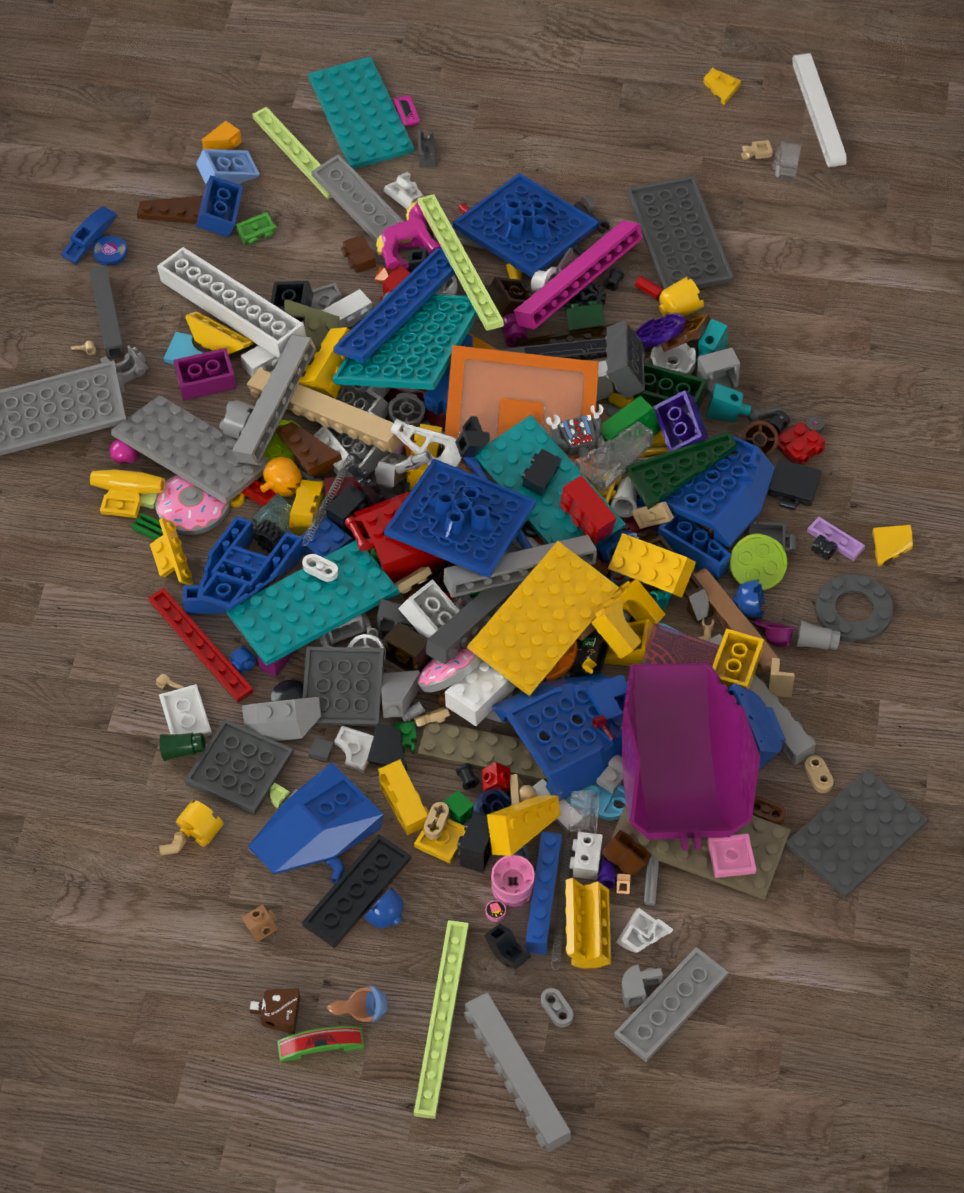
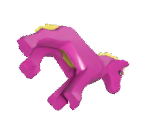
(405, 235)

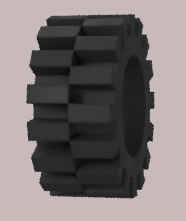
(267, 535)

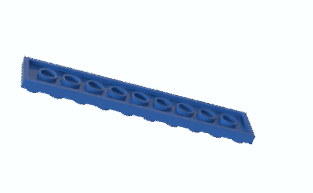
(396, 308)

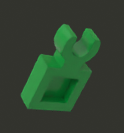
(408, 733)

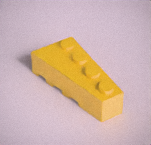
(521, 822)

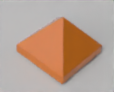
(382, 274)

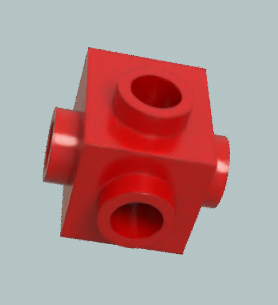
(496, 777)

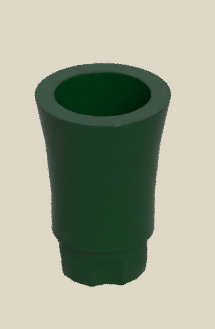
(181, 745)

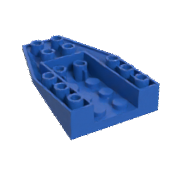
(316, 823)

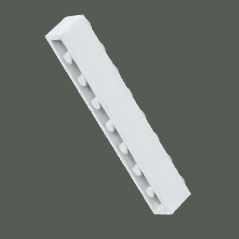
(350, 311)

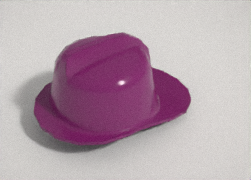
(777, 633)

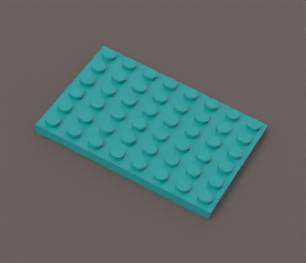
(418, 350)

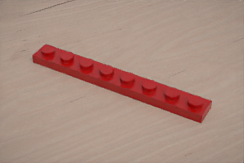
(200, 645)

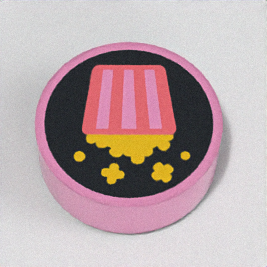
(495, 911)

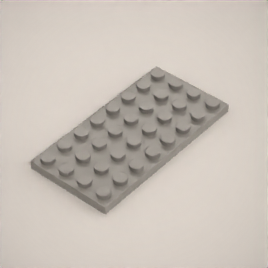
(60, 407)
(188, 448)

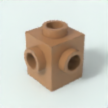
(260, 922)

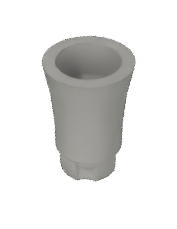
(817, 637)

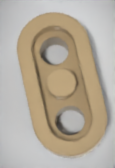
(818, 772)

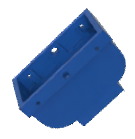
(762, 722)

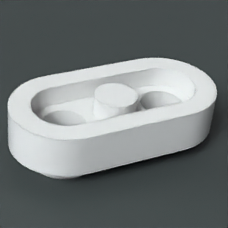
(321, 567)

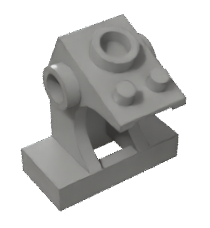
(132, 360)

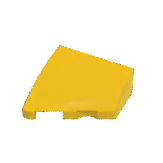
(891, 542)

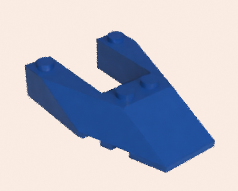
(237, 573)

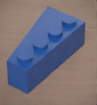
(696, 545)

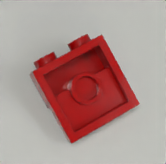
(800, 443)

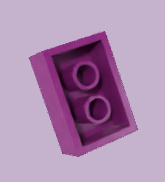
(204, 374)

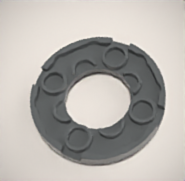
(850, 584)

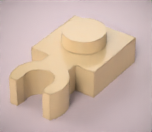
(433, 716)

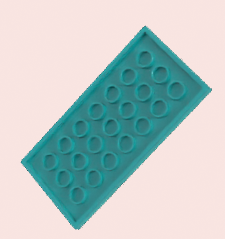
(360, 113)
(507, 459)
(308, 607)

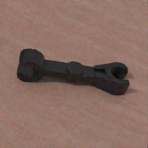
(580, 206)

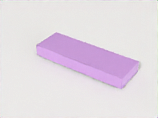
(845, 544)

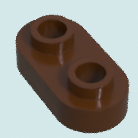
(767, 809)

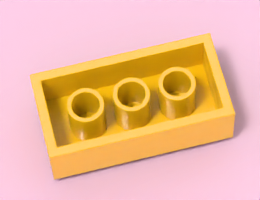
(652, 565)

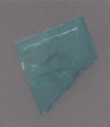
(276, 511)

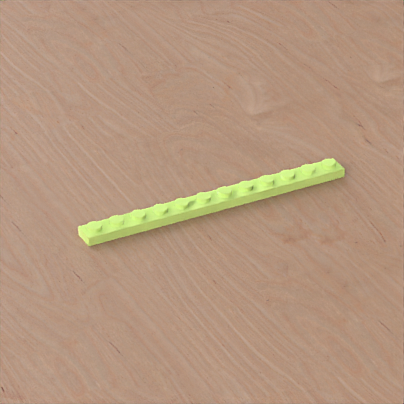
(460, 263)

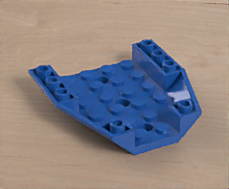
(729, 500)
(574, 752)

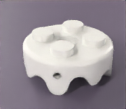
(681, 354)

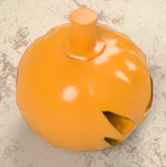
(281, 476)

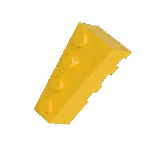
(325, 365)

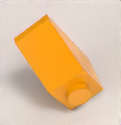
(223, 137)

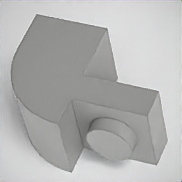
(612, 775)
(635, 982)

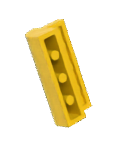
(588, 924)

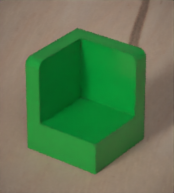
(459, 807)

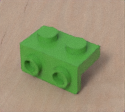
(256, 228)

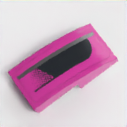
(406, 111)

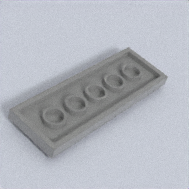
(355, 196)
(671, 1004)

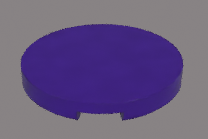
(660, 330)

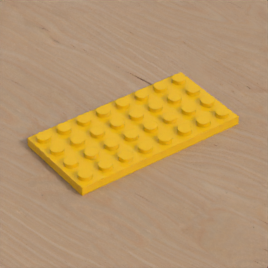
(542, 618)

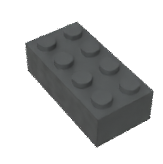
(625, 359)

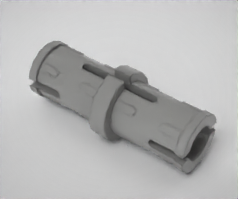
(413, 462)

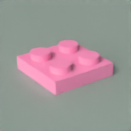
(731, 855)

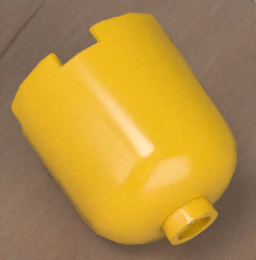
(680, 298)

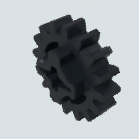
(590, 293)

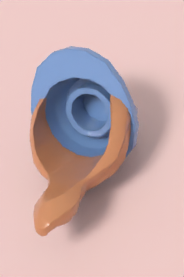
(364, 1005)

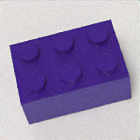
(680, 421)

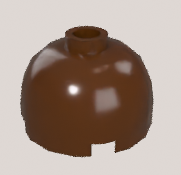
(761, 435)

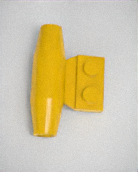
(124, 490)

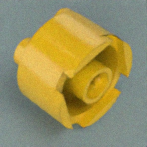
(199, 823)

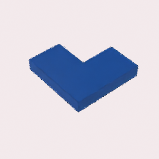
(604, 696)

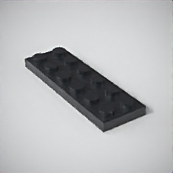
(356, 891)

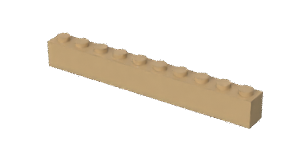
(334, 413)

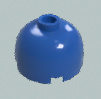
(750, 599)
(386, 910)

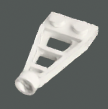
(450, 454)

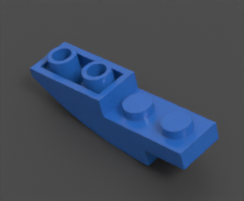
(88, 232)

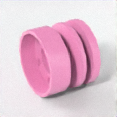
(513, 871)

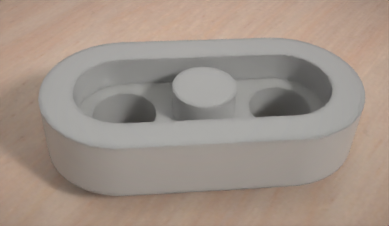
(558, 1008)

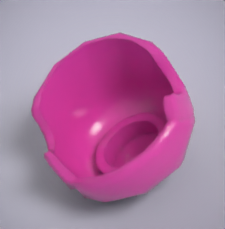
(122, 452)

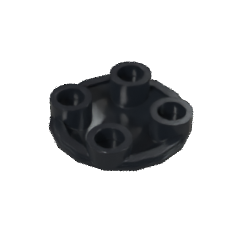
(287, 690)

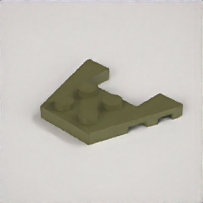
(316, 322)

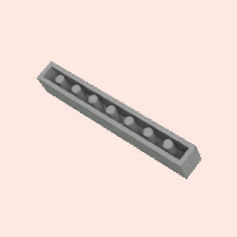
(274, 400)
(512, 567)
(797, 744)
(517, 1072)

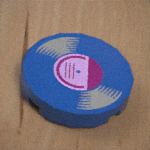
(110, 250)

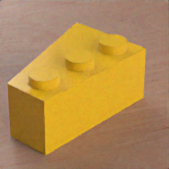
(306, 505)
(402, 797)

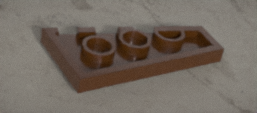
(171, 210)
(307, 449)

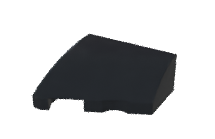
(386, 746)

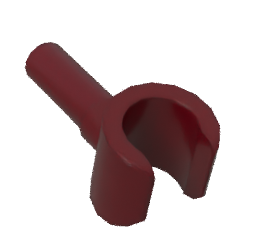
(600, 721)

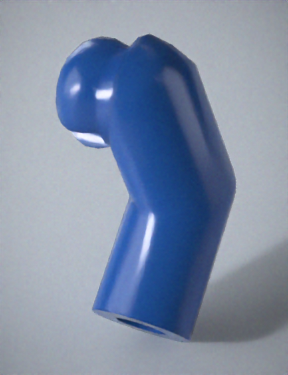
(338, 868)

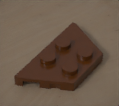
(691, 331)

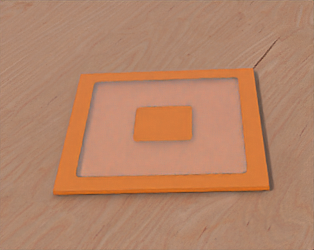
(513, 385)

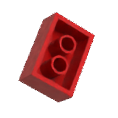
(587, 510)

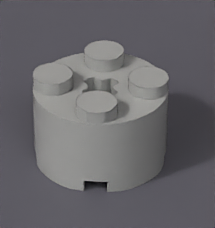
(235, 418)

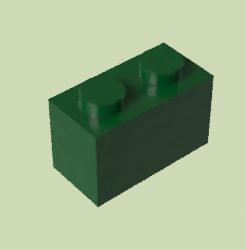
(585, 316)

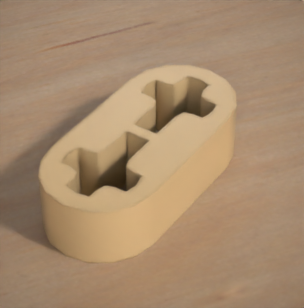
(440, 822)

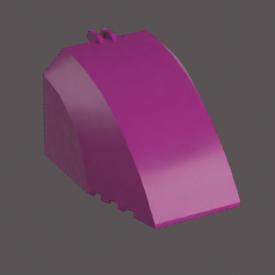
(686, 754)

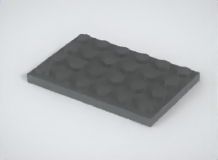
(856, 833)

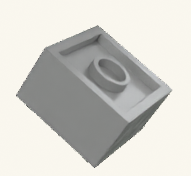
(719, 368)

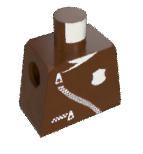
(278, 1009)

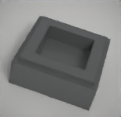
(321, 749)

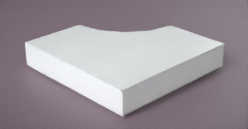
(355, 746)

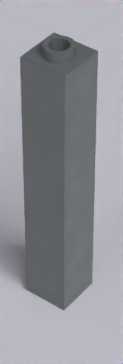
(106, 312)

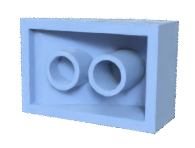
(228, 165)

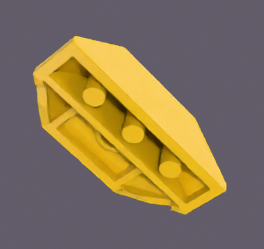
(215, 335)

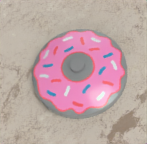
(189, 507)
(439, 676)

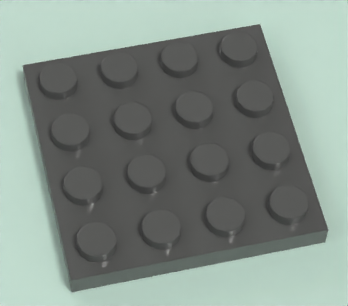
(347, 684)
(239, 766)

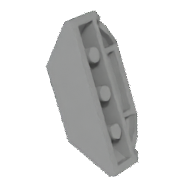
(283, 718)

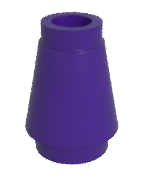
(606, 874)

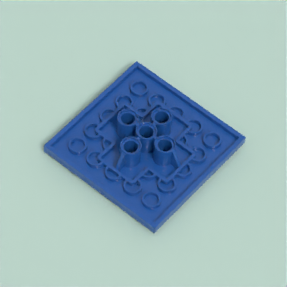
(525, 225)
(461, 518)

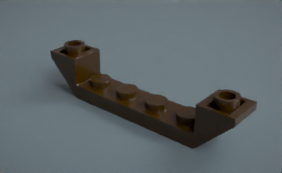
(698, 602)

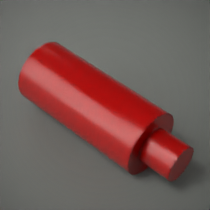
(648, 287)

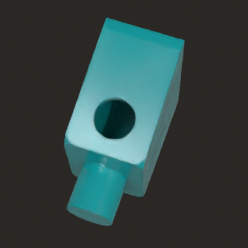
(713, 339)
(726, 404)

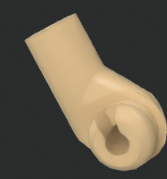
(175, 847)

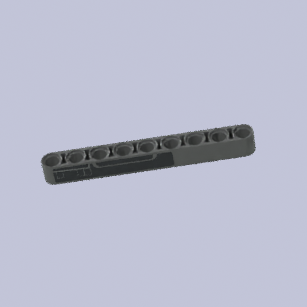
(573, 350)

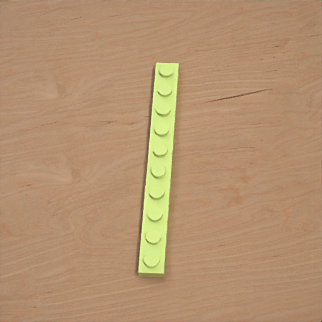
(441, 1020)

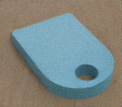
(607, 810)

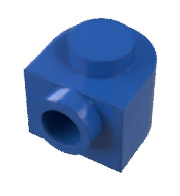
(242, 659)

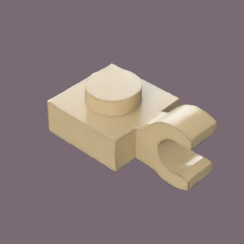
(759, 149)

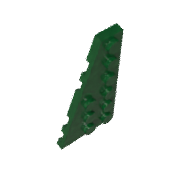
(668, 472)

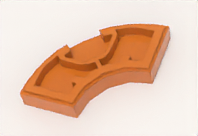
(564, 664)

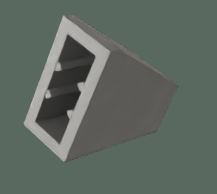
(398, 692)

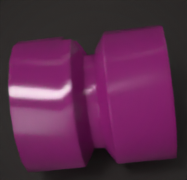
(512, 331)

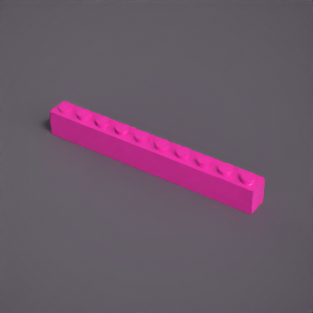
(578, 274)

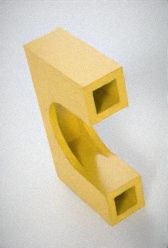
(611, 620)

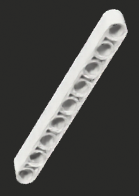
(819, 110)

